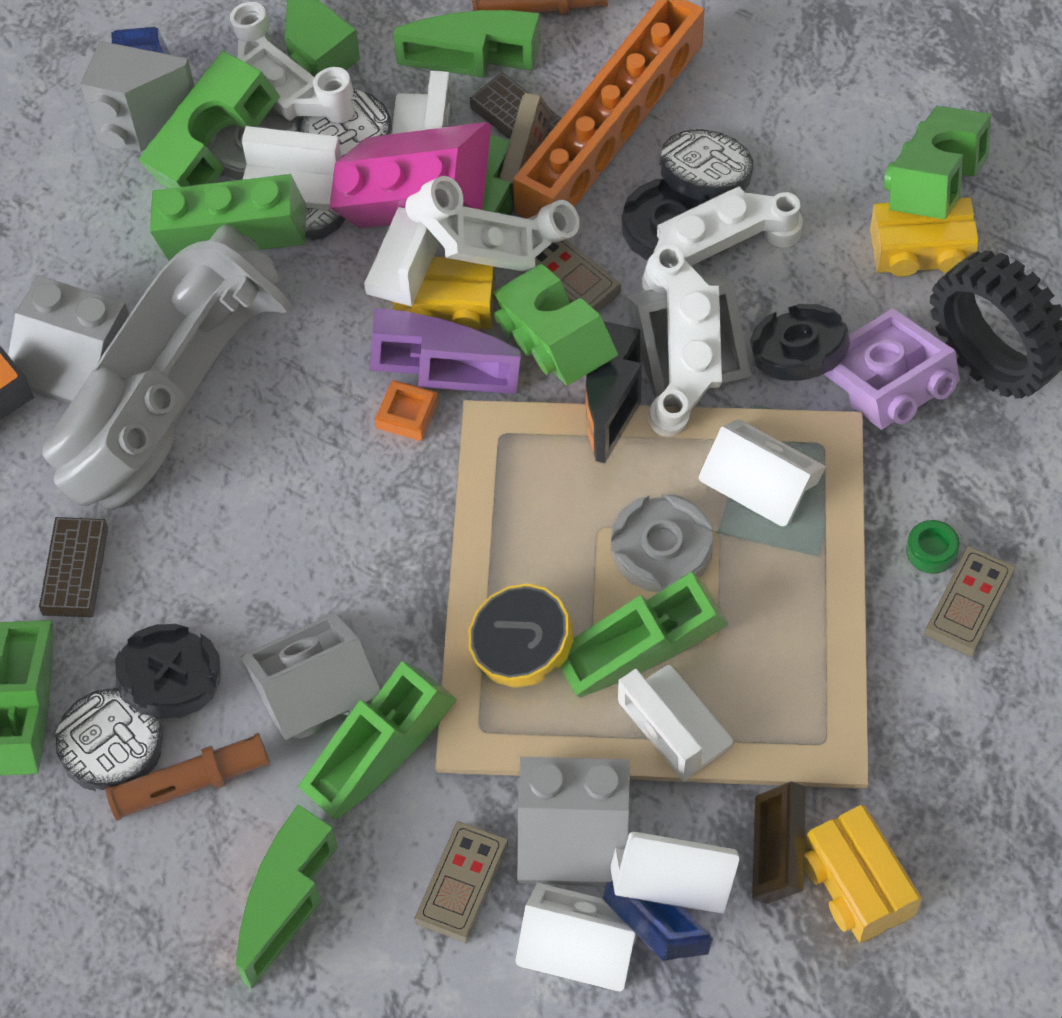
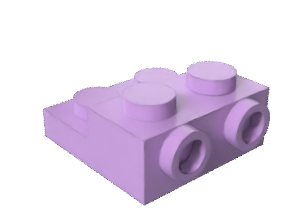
(895, 369)

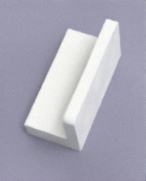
(424, 111)
(303, 155)
(401, 260)
(759, 471)
(673, 720)
(674, 872)
(575, 938)

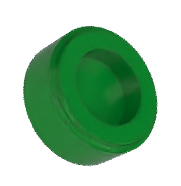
(932, 546)

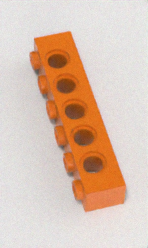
(610, 107)

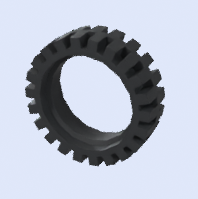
(1024, 306)

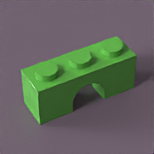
(224, 96)
(931, 165)
(262, 208)
(559, 334)

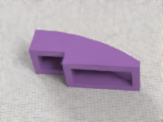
(442, 353)

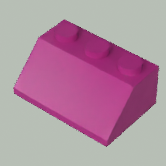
(390, 168)

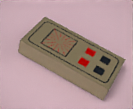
(527, 135)
(579, 274)
(970, 601)
(461, 882)

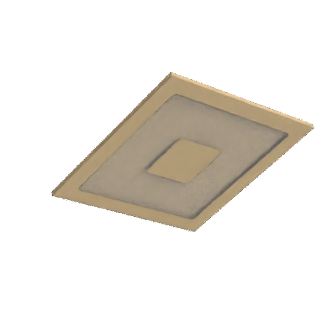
(776, 678)

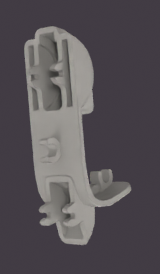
(128, 406)

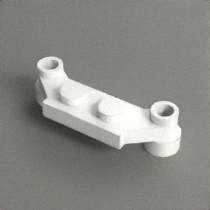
(300, 92)
(731, 220)
(487, 235)
(692, 338)

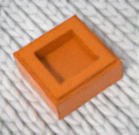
(406, 410)

